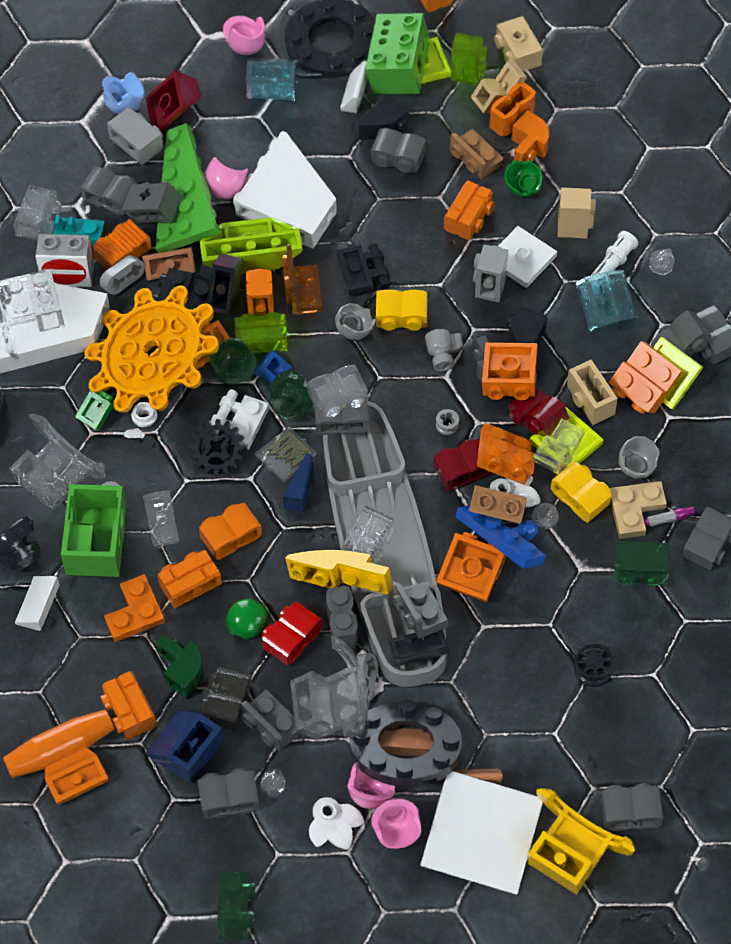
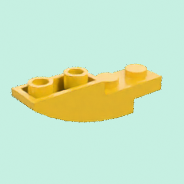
(335, 567)

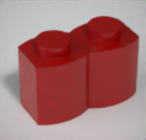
(291, 633)

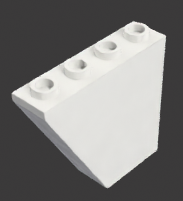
(287, 190)
(83, 324)

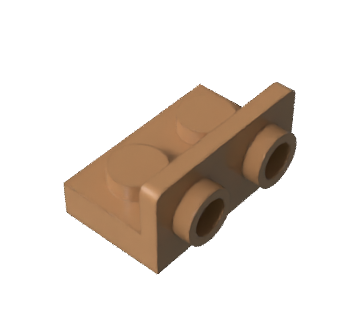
(475, 153)
(497, 504)

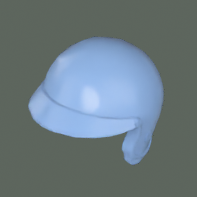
(123, 93)

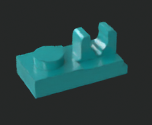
(73, 226)

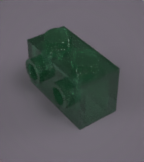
(641, 563)
(234, 905)

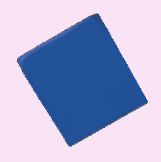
(271, 366)

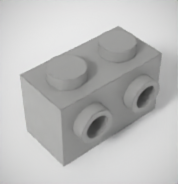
(135, 135)
(490, 272)

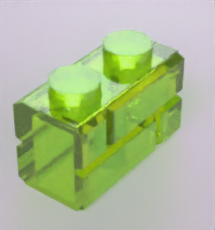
(468, 59)
(262, 332)

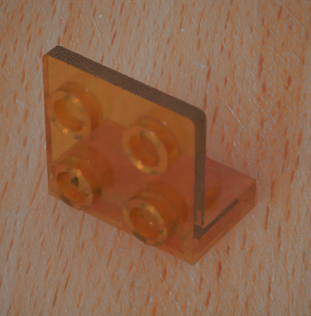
(301, 285)

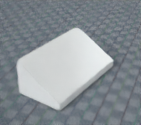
(355, 89)
(37, 602)

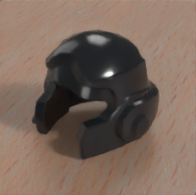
(14, 547)

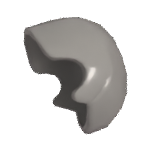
(354, 321)
(638, 457)

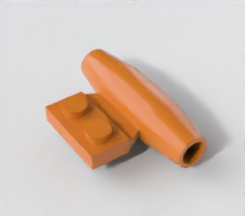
(64, 756)

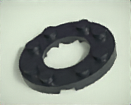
(326, 63)
(407, 772)

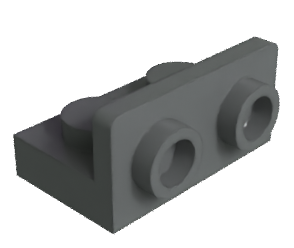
(420, 609)
(270, 719)

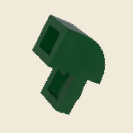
(186, 665)

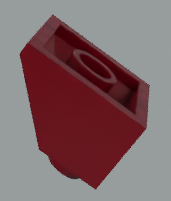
(172, 99)

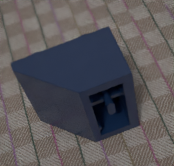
(186, 744)

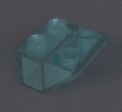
(271, 78)
(606, 299)

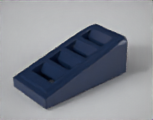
(298, 489)

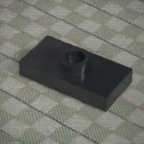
(411, 649)

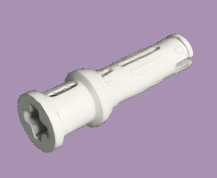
(617, 253)

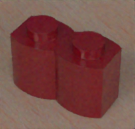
(538, 413)
(459, 465)

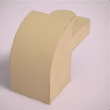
(492, 89)

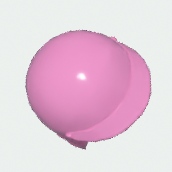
(244, 34)
(224, 181)
(367, 791)
(396, 823)

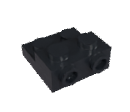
(197, 289)

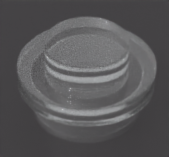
(545, 515)
(273, 782)

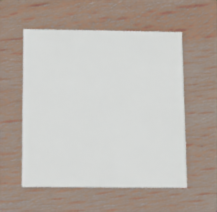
(482, 832)

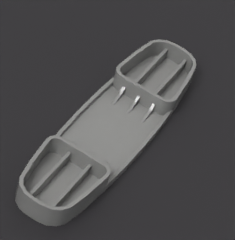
(372, 473)

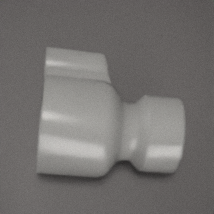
(440, 344)

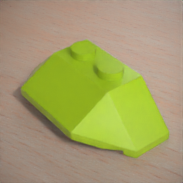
(255, 241)

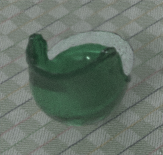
(233, 361)
(290, 395)

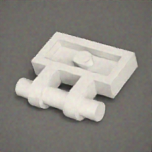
(248, 415)

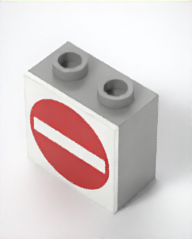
(67, 258)

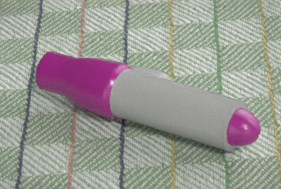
(669, 517)

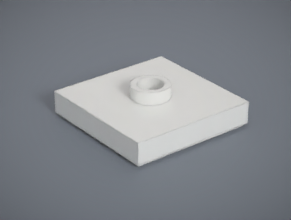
(526, 256)

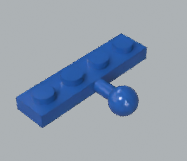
(507, 540)

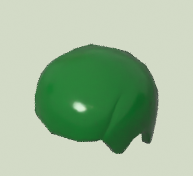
(524, 178)
(247, 618)

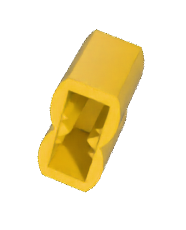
(401, 309)
(581, 491)

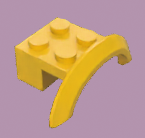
(572, 845)

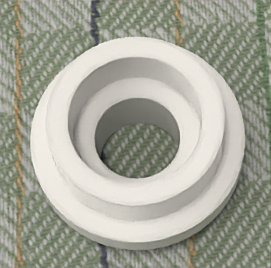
(141, 409)

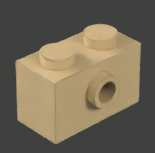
(518, 43)
(575, 213)
(591, 392)

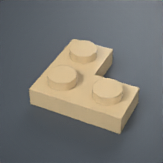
(630, 502)

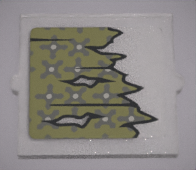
(284, 454)

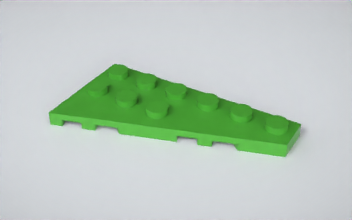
(194, 214)

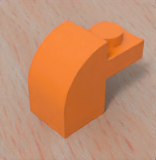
(532, 137)

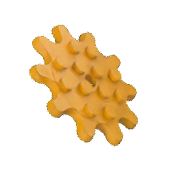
(133, 334)

